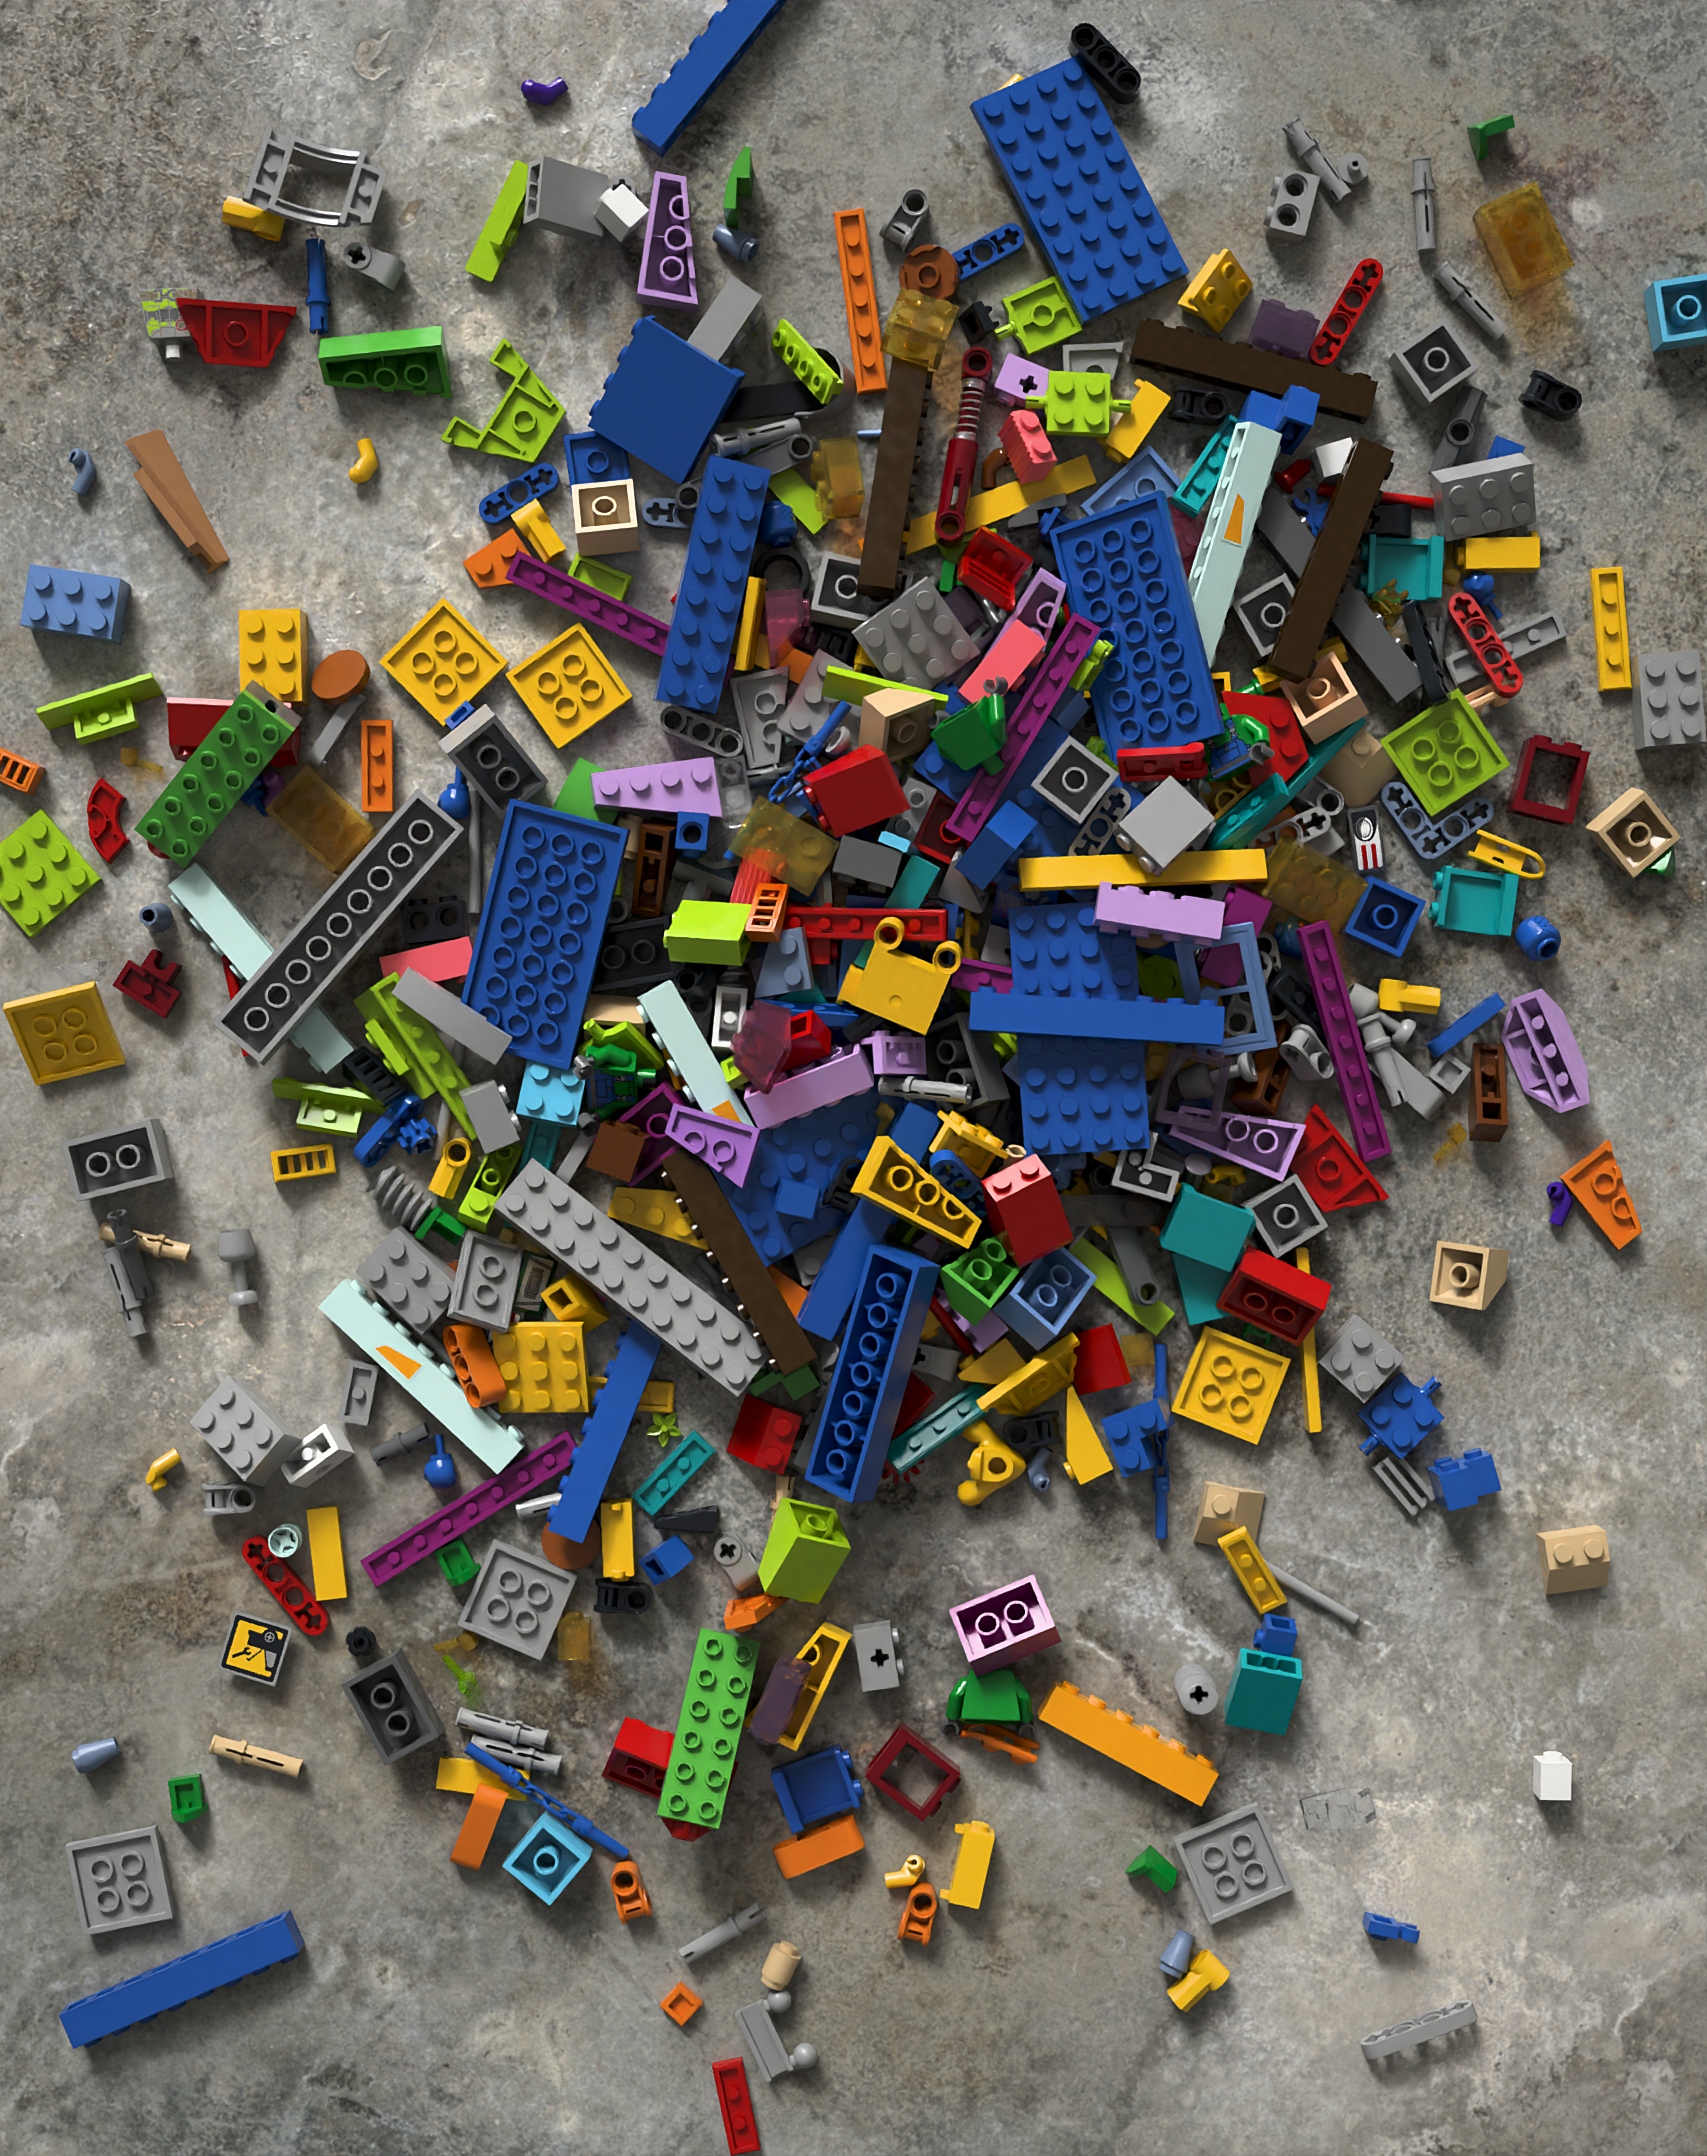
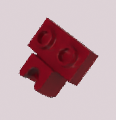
(150, 983)

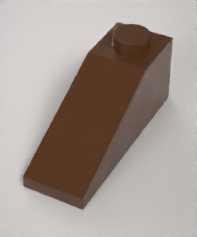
(654, 866)
(1273, 1071)
(1487, 1093)

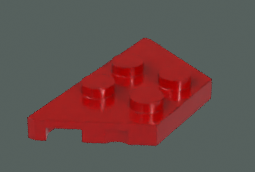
(235, 331)
(1283, 730)
(1331, 1168)

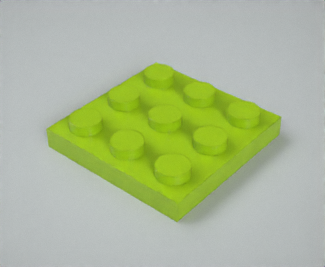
(1445, 752)
(42, 873)

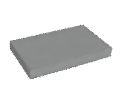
(486, 1282)

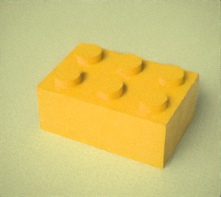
(275, 653)

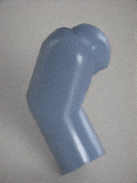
(85, 468)
(1036, 1469)

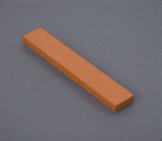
(860, 301)

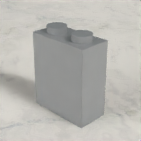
(564, 199)
(1163, 826)

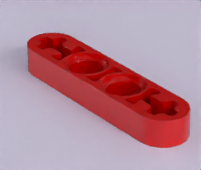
(1345, 313)
(1488, 643)
(281, 1588)

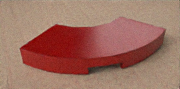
(104, 820)

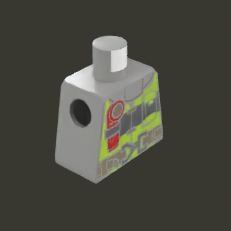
(164, 321)

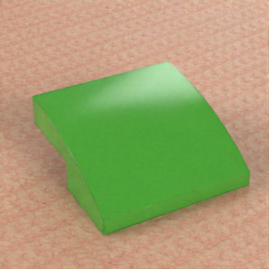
(738, 185)
(577, 798)

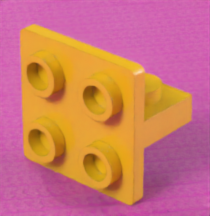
(1217, 290)
(969, 1142)

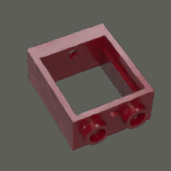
(1539, 811)
(887, 1754)

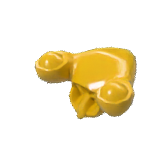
(990, 1465)

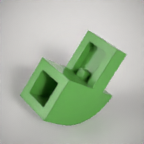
(796, 1384)

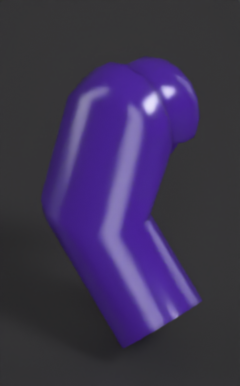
(542, 93)
(1561, 1201)

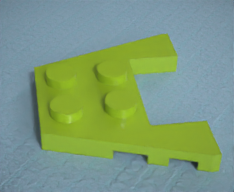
(521, 421)

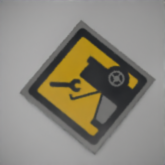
(254, 1648)

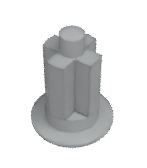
(1197, 1166)

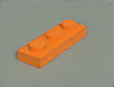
(377, 766)

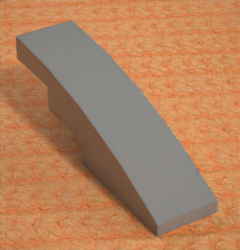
(451, 1015)

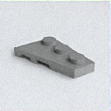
(1093, 359)
(760, 706)

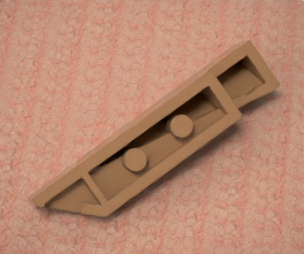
(174, 497)

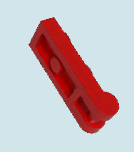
(1161, 762)

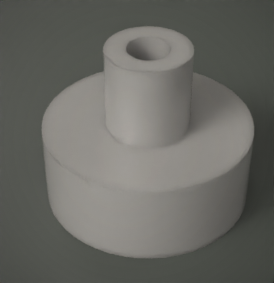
(1352, 169)

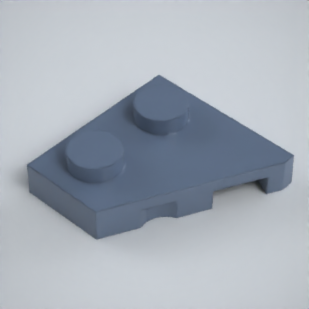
(786, 965)

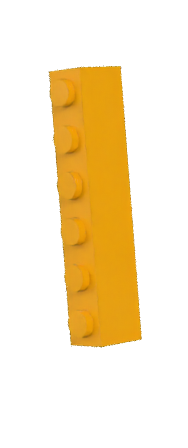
(1127, 1742)

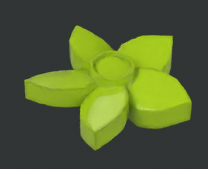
(663, 1427)

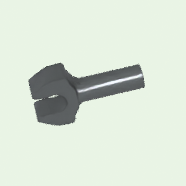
(989, 611)

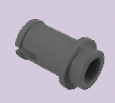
(982, 642)

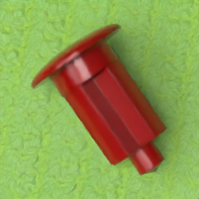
(1292, 475)

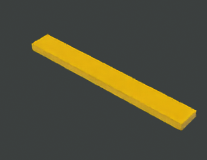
(1002, 503)
(1125, 870)

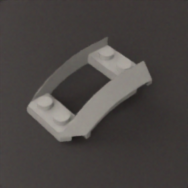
(270, 168)

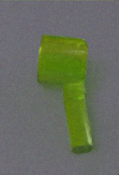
(1096, 746)
(460, 1674)

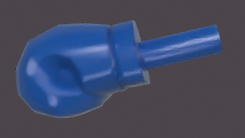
(1480, 587)
(254, 794)
(456, 798)
(441, 1468)

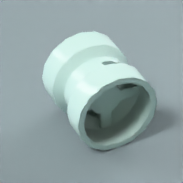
(281, 1544)

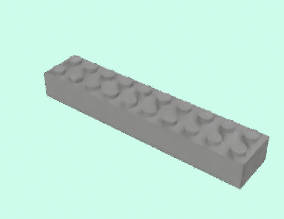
(339, 927)
(632, 1278)

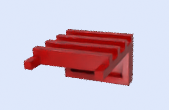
(992, 567)

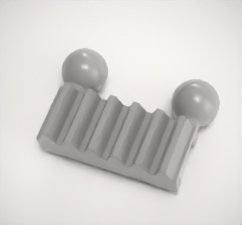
(765, 2039)

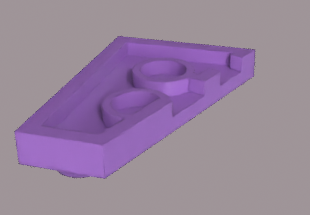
(716, 1140)

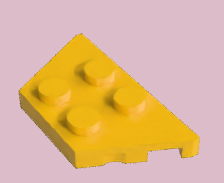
(1034, 1382)

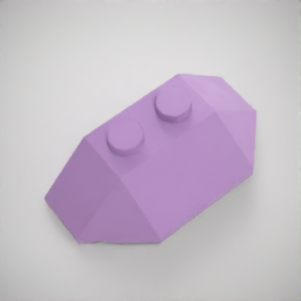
(1545, 1052)

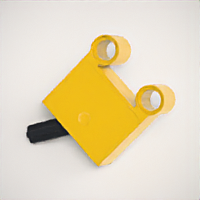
(900, 985)

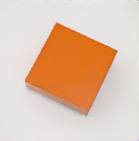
(681, 2003)

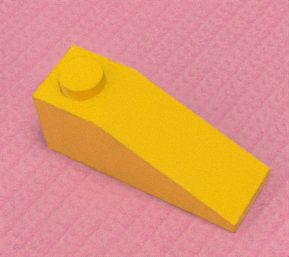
(1082, 1445)

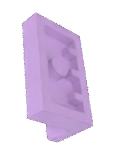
(897, 1053)

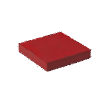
(1099, 1360)

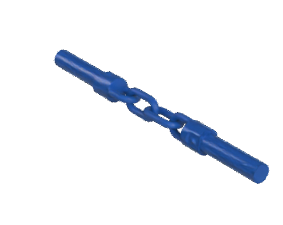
(813, 748)
(1161, 1483)
(512, 1777)

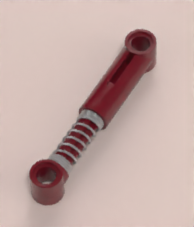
(962, 449)

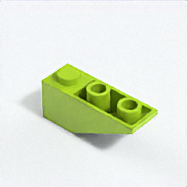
(488, 1186)

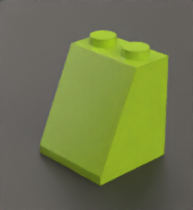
(803, 1551)

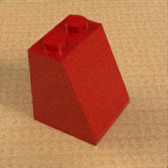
(855, 791)
(1026, 1211)

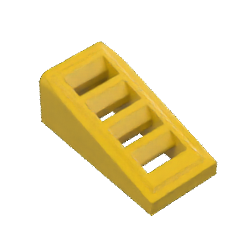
(289, 1153)

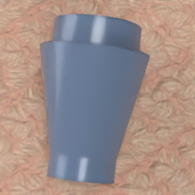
(737, 243)
(162, 918)
(94, 1754)
(1177, 1954)

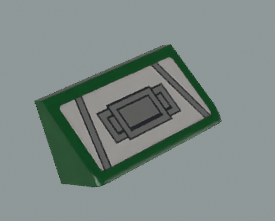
(533, 1280)

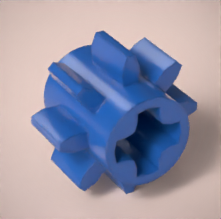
(417, 1136)

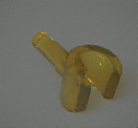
(1450, 575)
(130, 758)
(885, 1114)
(1457, 1135)
(466, 1640)

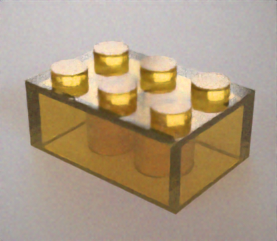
(1522, 240)
(322, 820)
(783, 845)
(1310, 883)

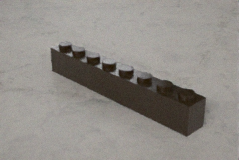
(1247, 369)
(892, 479)
(1329, 561)
(738, 1261)

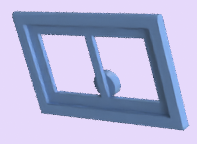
(1245, 935)

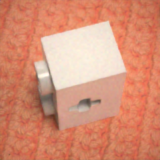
(728, 1013)
(316, 1456)

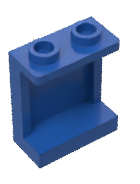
(816, 1786)

